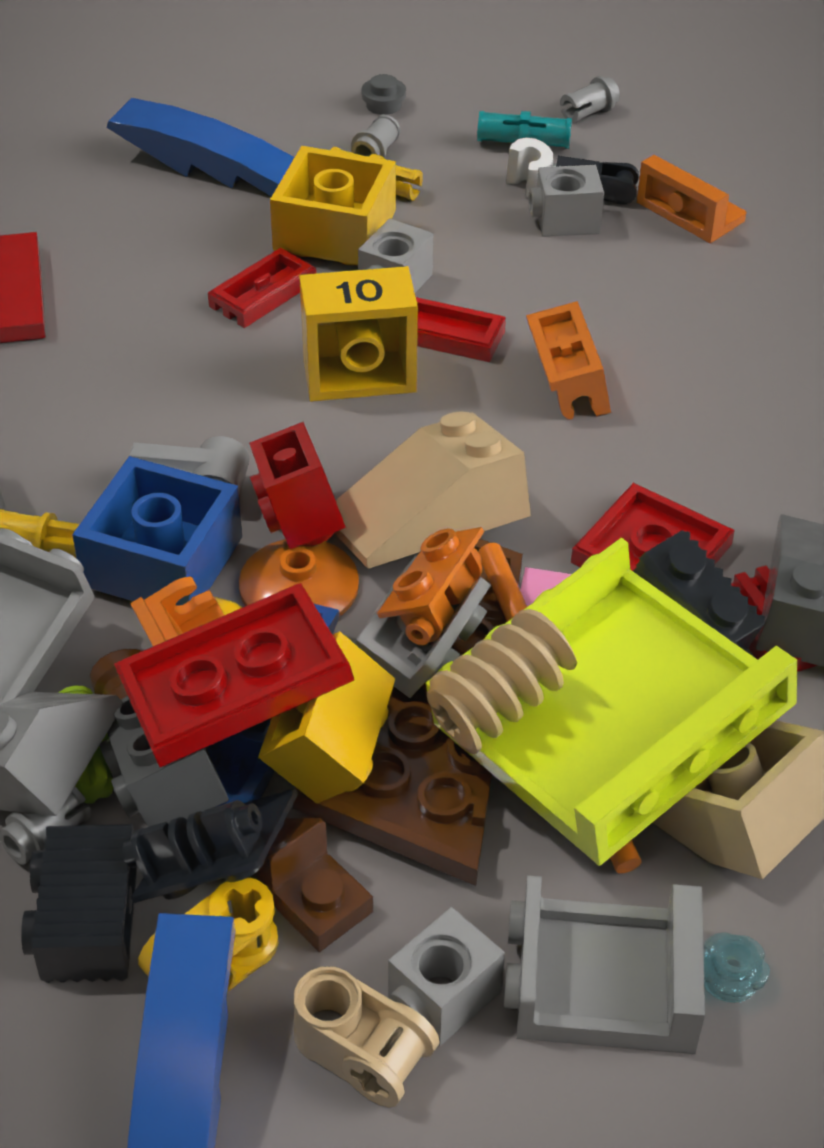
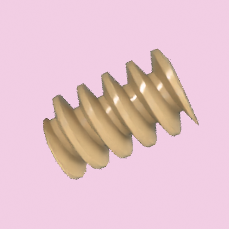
(498, 674)

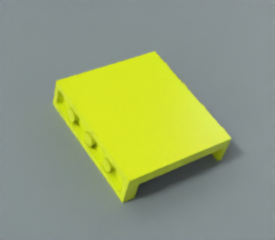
(641, 713)

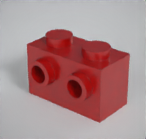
(294, 488)

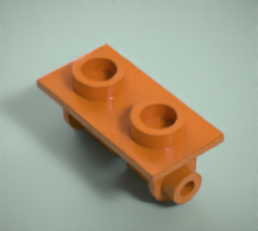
(435, 582)

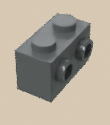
(156, 792)

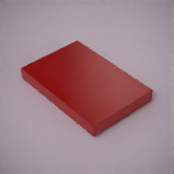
(21, 288)
(232, 673)

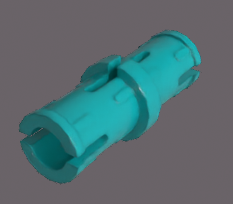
(511, 127)

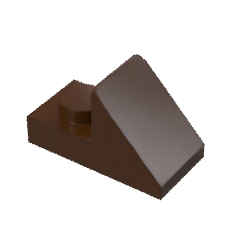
(311, 885)

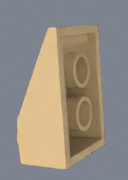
(438, 479)
(755, 802)

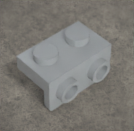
(412, 663)

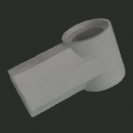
(216, 458)

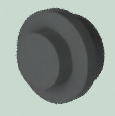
(383, 94)

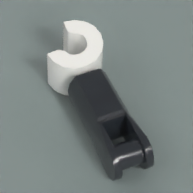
(528, 154)

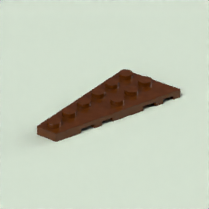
(423, 788)

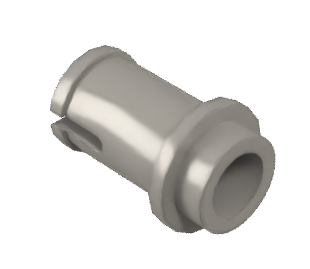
(597, 96)
(377, 137)
(28, 830)

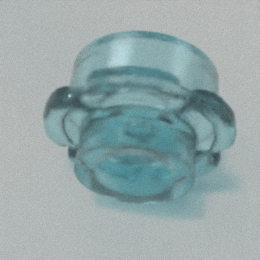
(734, 982)

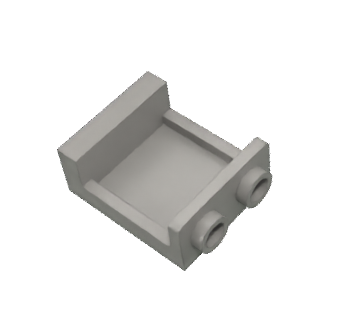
(608, 971)

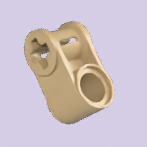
(371, 1042)

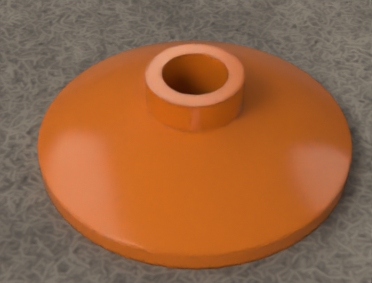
(322, 569)

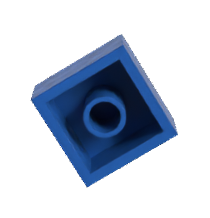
(157, 529)

